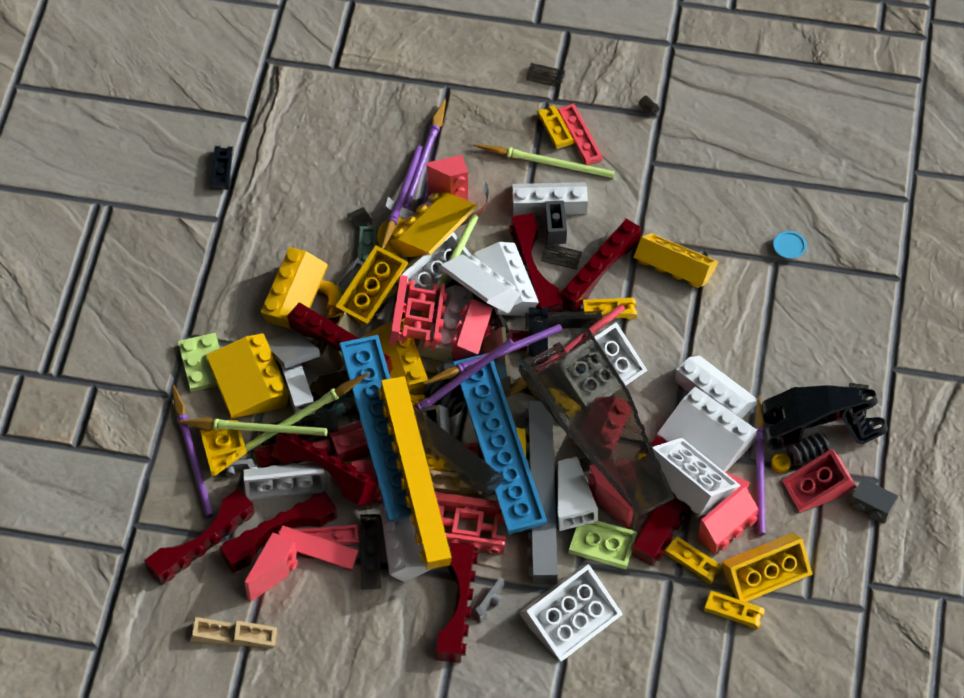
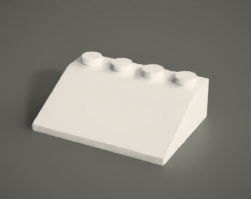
(620, 353)
(709, 429)
(693, 476)
(571, 612)

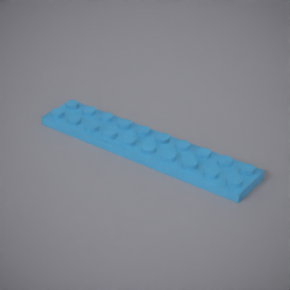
(362, 357)
(502, 449)

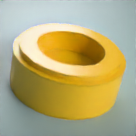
(780, 463)

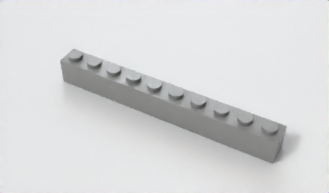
(542, 469)

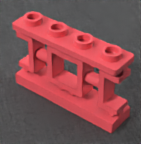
(403, 311)
(472, 509)

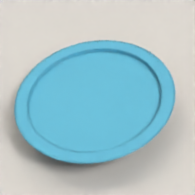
(790, 244)

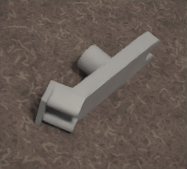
(239, 465)
(492, 597)

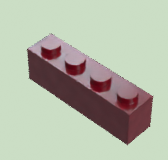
(659, 531)

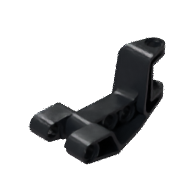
(818, 405)

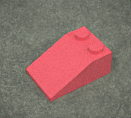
(819, 481)
(608, 497)
(271, 566)

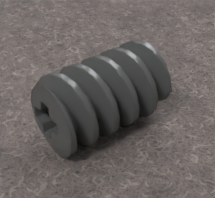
(449, 400)
(808, 447)

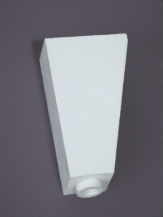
(298, 388)
(575, 498)

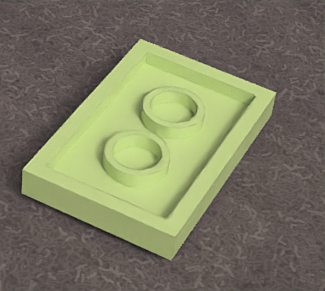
(195, 362)
(604, 543)

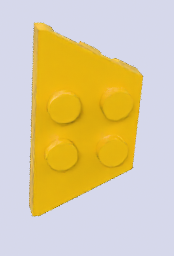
(222, 447)

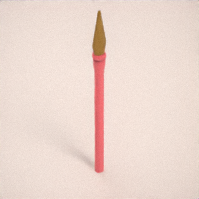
(521, 384)

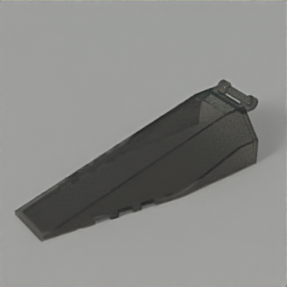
(600, 417)

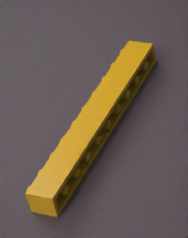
(415, 473)

